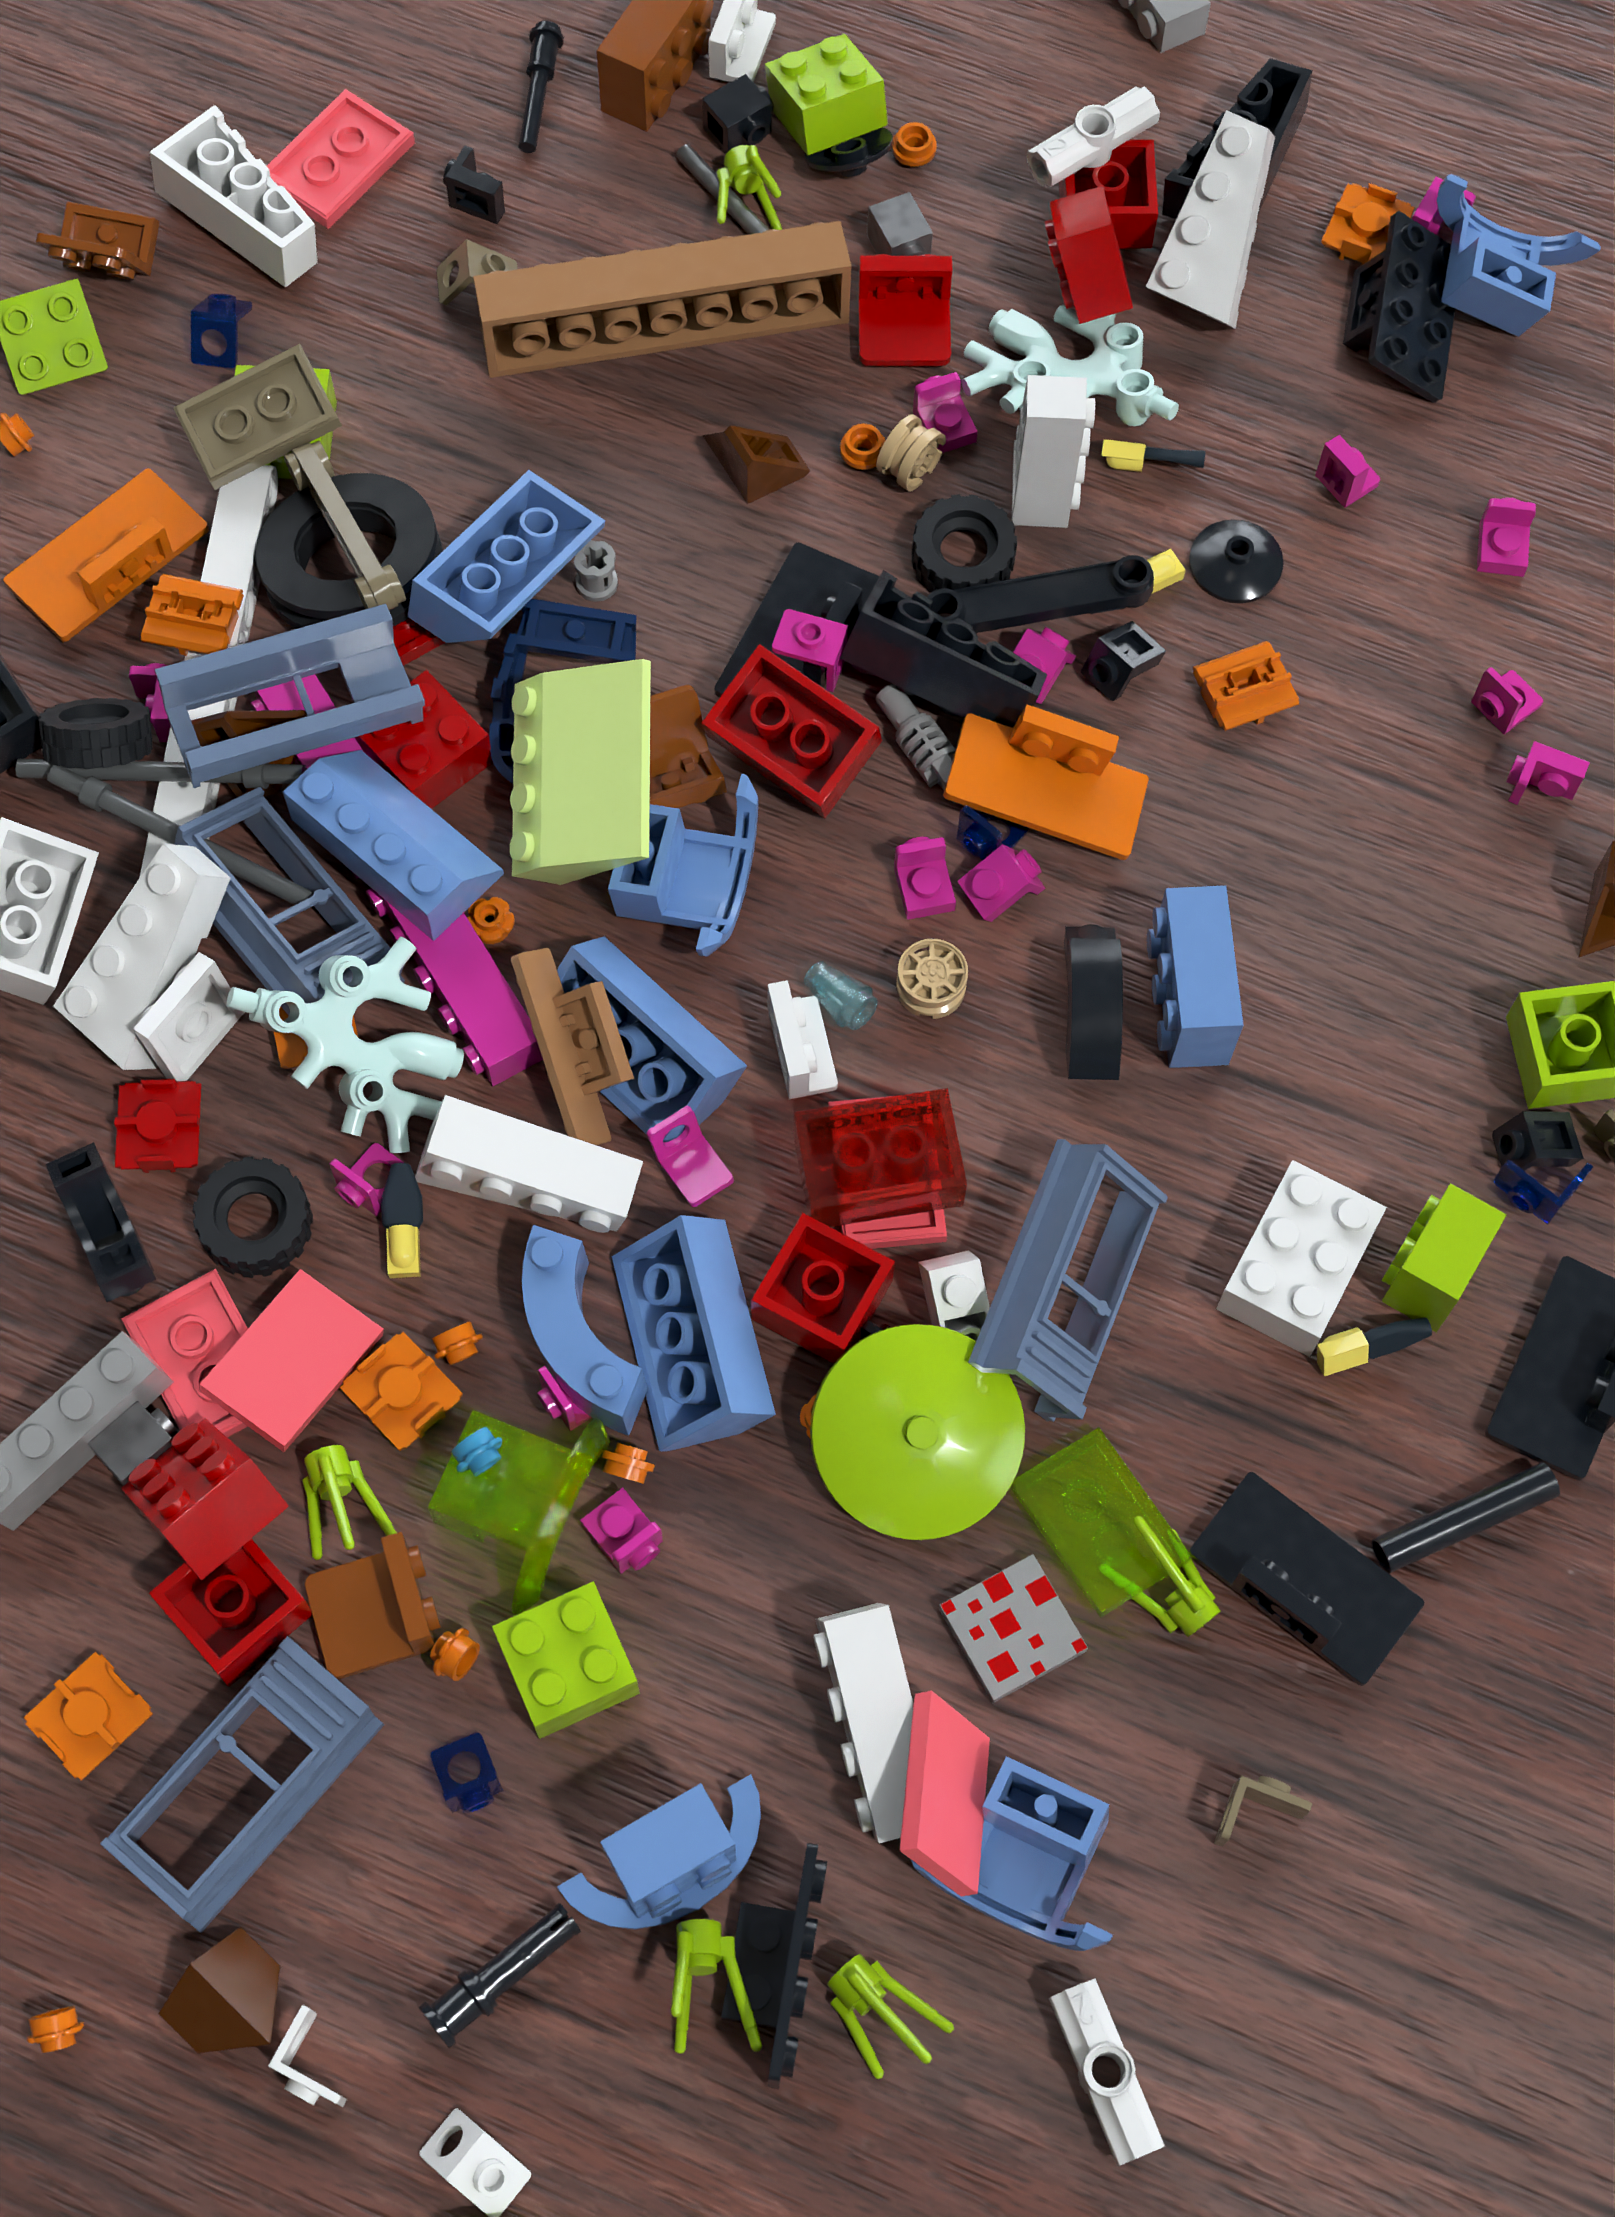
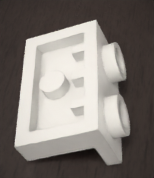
(739, 40)
(800, 1042)

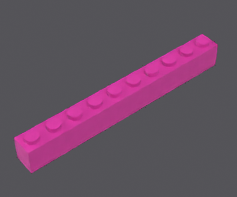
(453, 965)

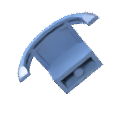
(1498, 270)
(691, 874)
(1036, 1855)
(672, 1859)

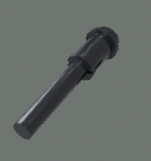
(545, 41)

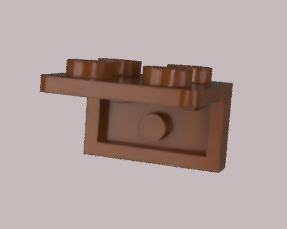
(105, 239)
(679, 751)
(373, 1609)

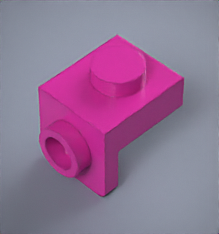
(1047, 653)
(1001, 881)

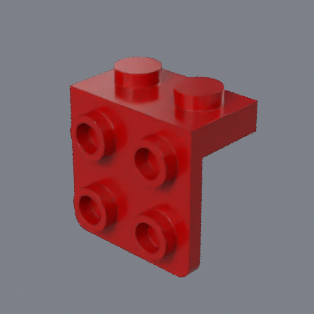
(904, 310)

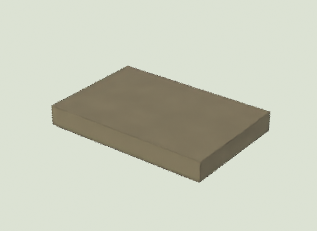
(257, 416)

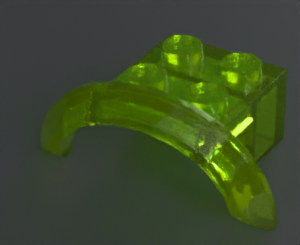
(520, 1497)

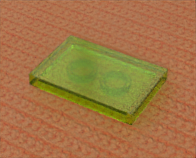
(1086, 1512)

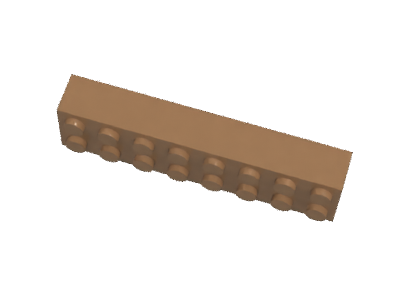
(664, 298)

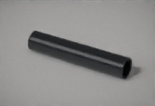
(1465, 1517)

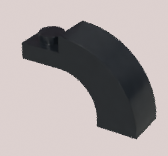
(1093, 1002)
(101, 1222)

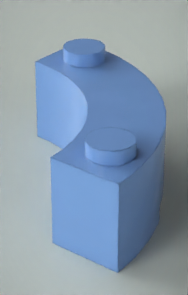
(577, 1360)

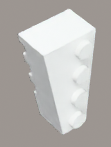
(232, 196)
(1215, 229)
(1051, 450)
(143, 951)
(527, 1166)
(875, 1709)

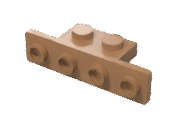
(576, 1043)

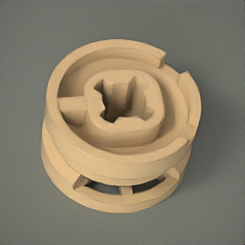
(910, 452)
(932, 979)

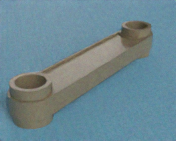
(313, 470)

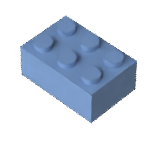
(1195, 977)

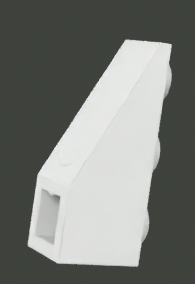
(956, 1292)

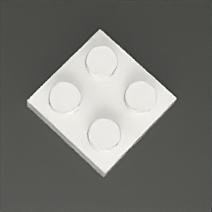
(188, 1019)

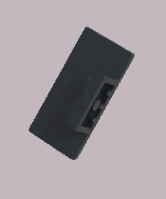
(1401, 308)
(808, 584)
(1564, 1375)
(1306, 1578)
(769, 1956)

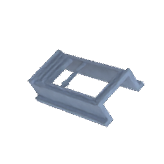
(354, 642)
(253, 932)
(1017, 1328)
(316, 1711)

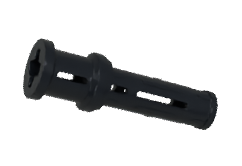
(477, 1991)

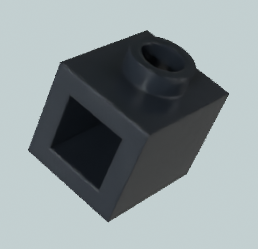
(737, 114)

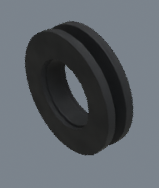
(299, 529)

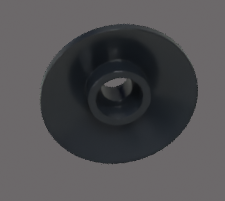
(853, 155)
(1235, 576)

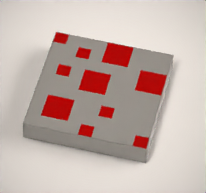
(1013, 1628)

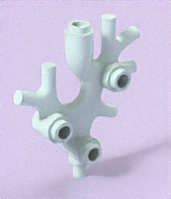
(1109, 370)
(332, 1041)

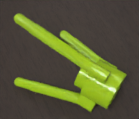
(746, 175)
(331, 1478)
(1189, 1604)
(698, 1952)
(860, 1988)

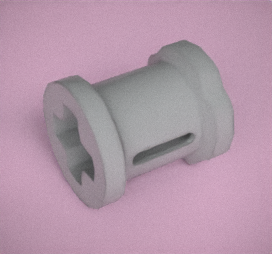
(591, 575)

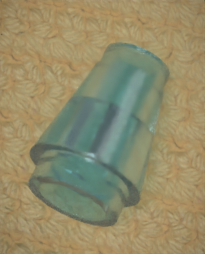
(842, 996)

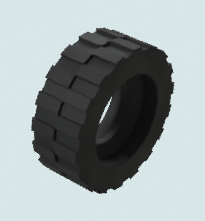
(970, 515)
(95, 733)
(239, 1180)

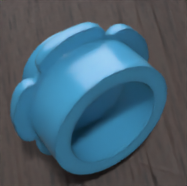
(477, 1452)

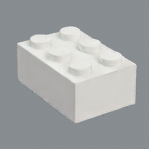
(39, 906)
(1301, 1258)

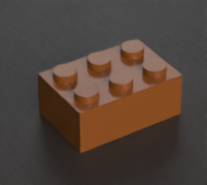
(650, 57)

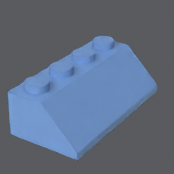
(501, 561)
(390, 839)
(666, 1047)
(692, 1333)

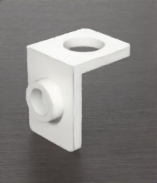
(298, 2083)
(477, 2165)

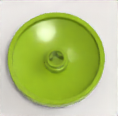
(916, 1433)

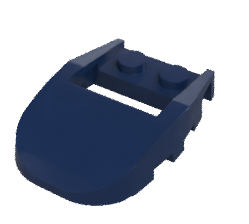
(556, 631)

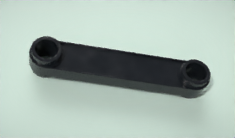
(1048, 595)

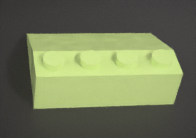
(581, 771)

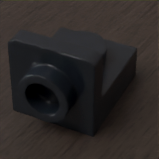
(473, 191)
(1121, 657)
(1538, 1140)

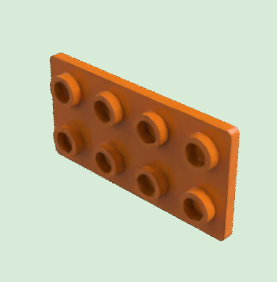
(106, 554)
(1049, 779)

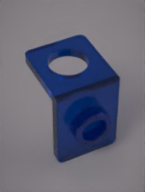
(221, 314)
(982, 837)
(1531, 1195)
(475, 1793)

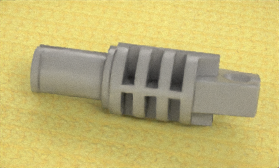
(918, 736)

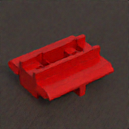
(158, 1125)

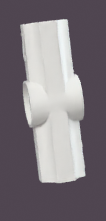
(1093, 136)
(1119, 2109)

